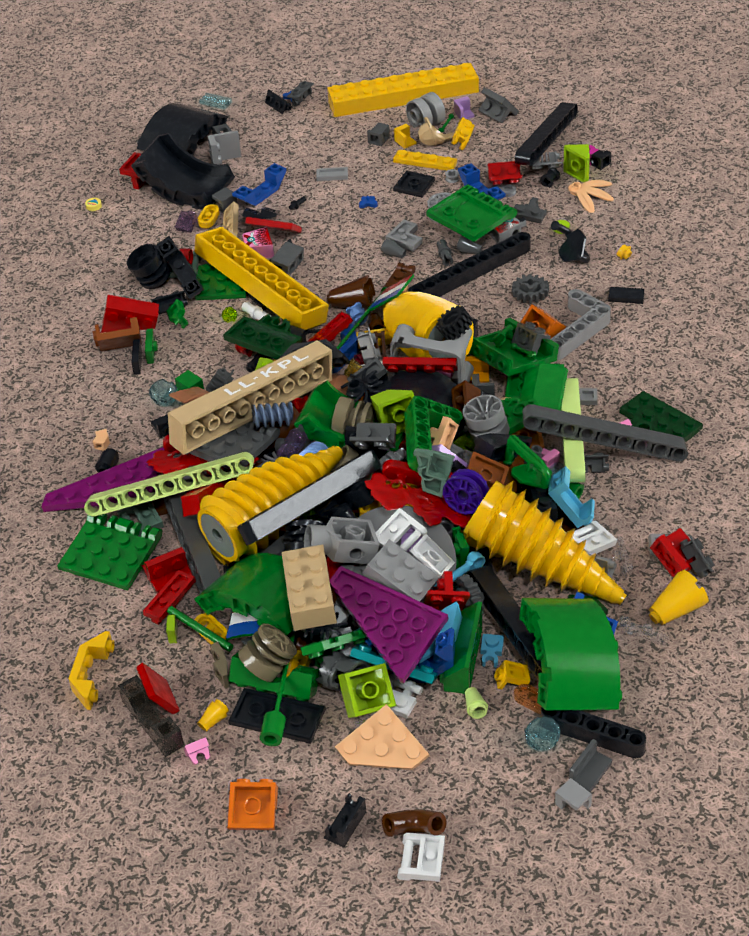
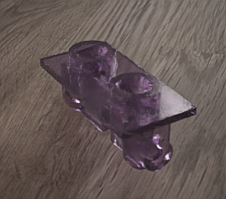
(293, 442)

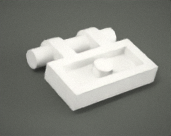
(404, 700)

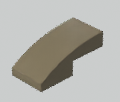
(220, 664)

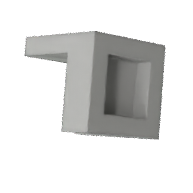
(572, 794)

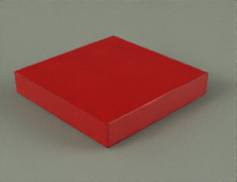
(157, 688)

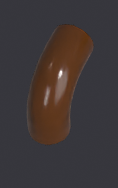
(414, 821)

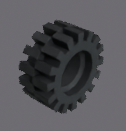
(454, 322)

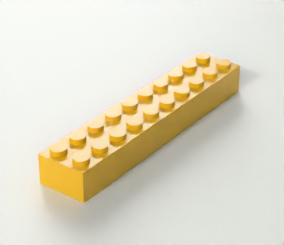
(401, 89)
(261, 278)

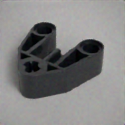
(345, 501)

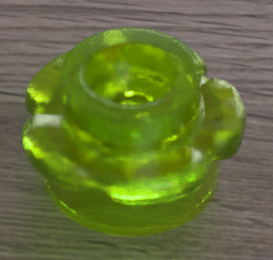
(229, 314)

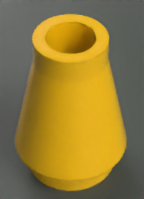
(214, 713)

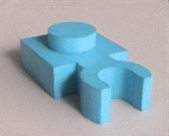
(491, 648)

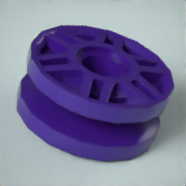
(465, 491)

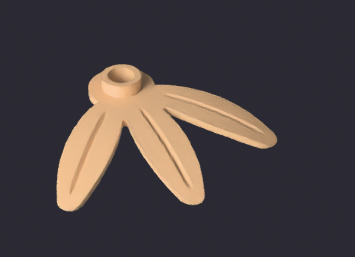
(582, 190)

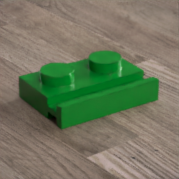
(461, 546)

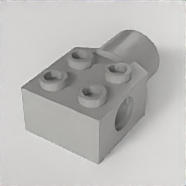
(344, 539)

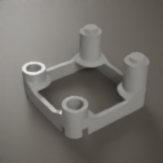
(405, 338)

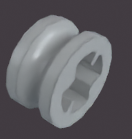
(452, 176)

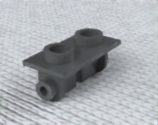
(300, 92)
(597, 463)
(702, 563)

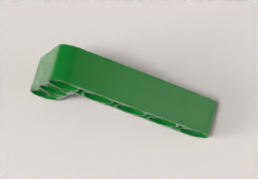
(419, 417)

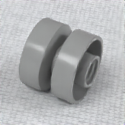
(428, 106)
(484, 416)

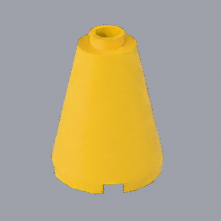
(678, 599)

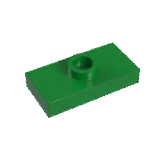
(150, 346)

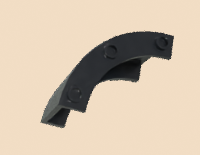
(183, 122)
(179, 175)
(427, 385)

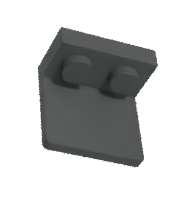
(375, 436)

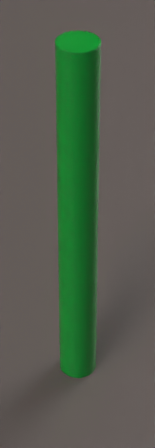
(200, 628)

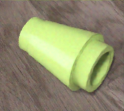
(475, 703)

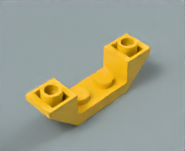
(96, 648)

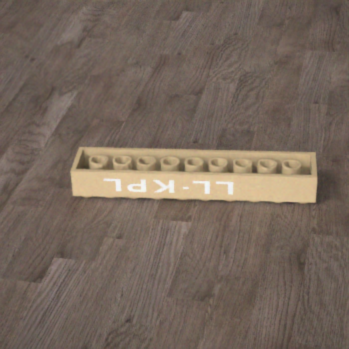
(232, 403)

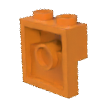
(252, 805)

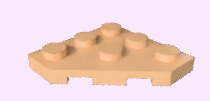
(382, 743)

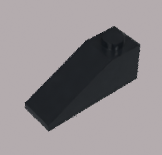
(494, 445)

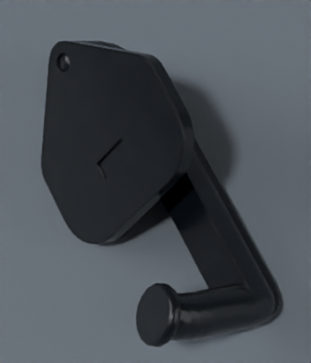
(574, 247)

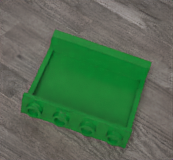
(509, 360)

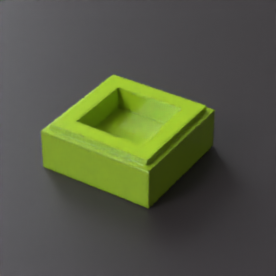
(172, 629)

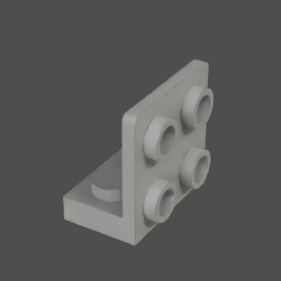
(224, 146)

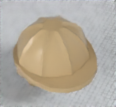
(431, 136)

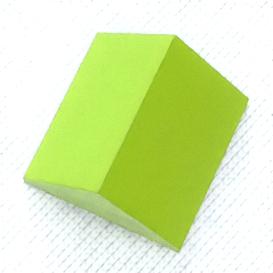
(577, 161)

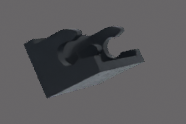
(346, 821)

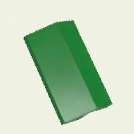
(545, 384)

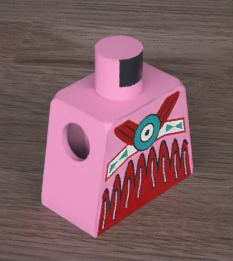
(260, 242)

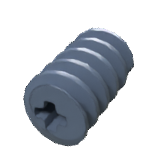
(272, 415)

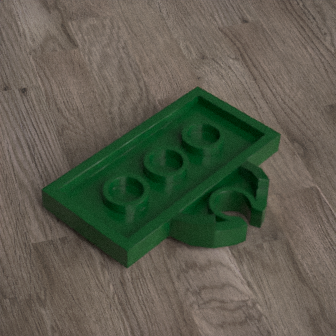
(263, 335)
(658, 416)

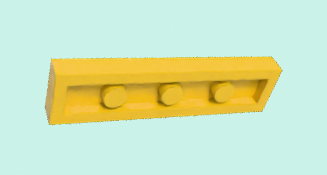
(424, 160)

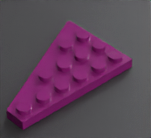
(77, 493)
(392, 621)

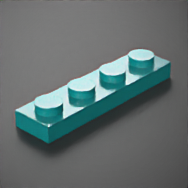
(365, 654)

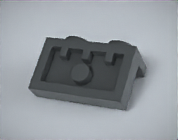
(529, 336)

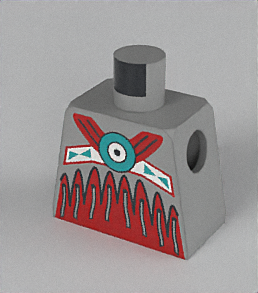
(507, 229)

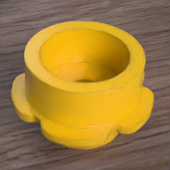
(624, 252)

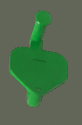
(532, 473)

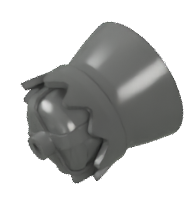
(335, 665)

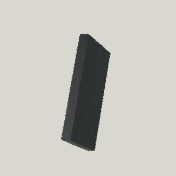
(301, 716)

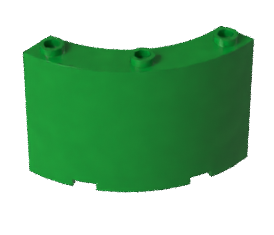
(318, 415)
(252, 588)
(574, 652)

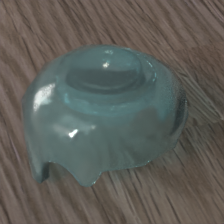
(160, 392)
(542, 733)

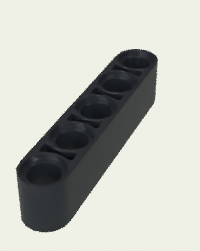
(607, 733)

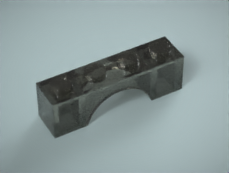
(159, 728)

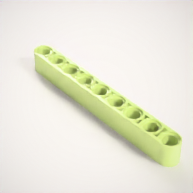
(573, 449)
(162, 490)

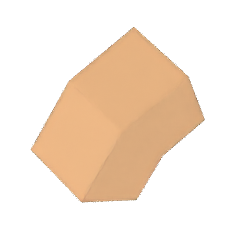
(101, 440)

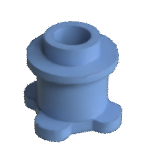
(356, 312)

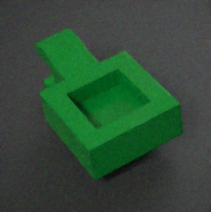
(176, 313)

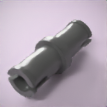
(444, 252)

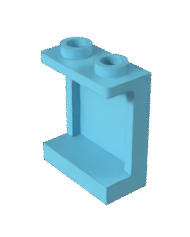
(559, 490)

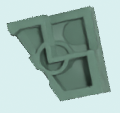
(434, 469)

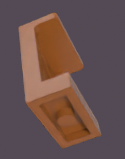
(117, 339)

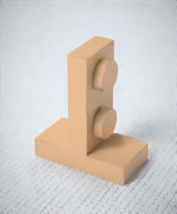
(445, 433)

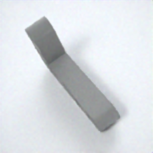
(594, 317)

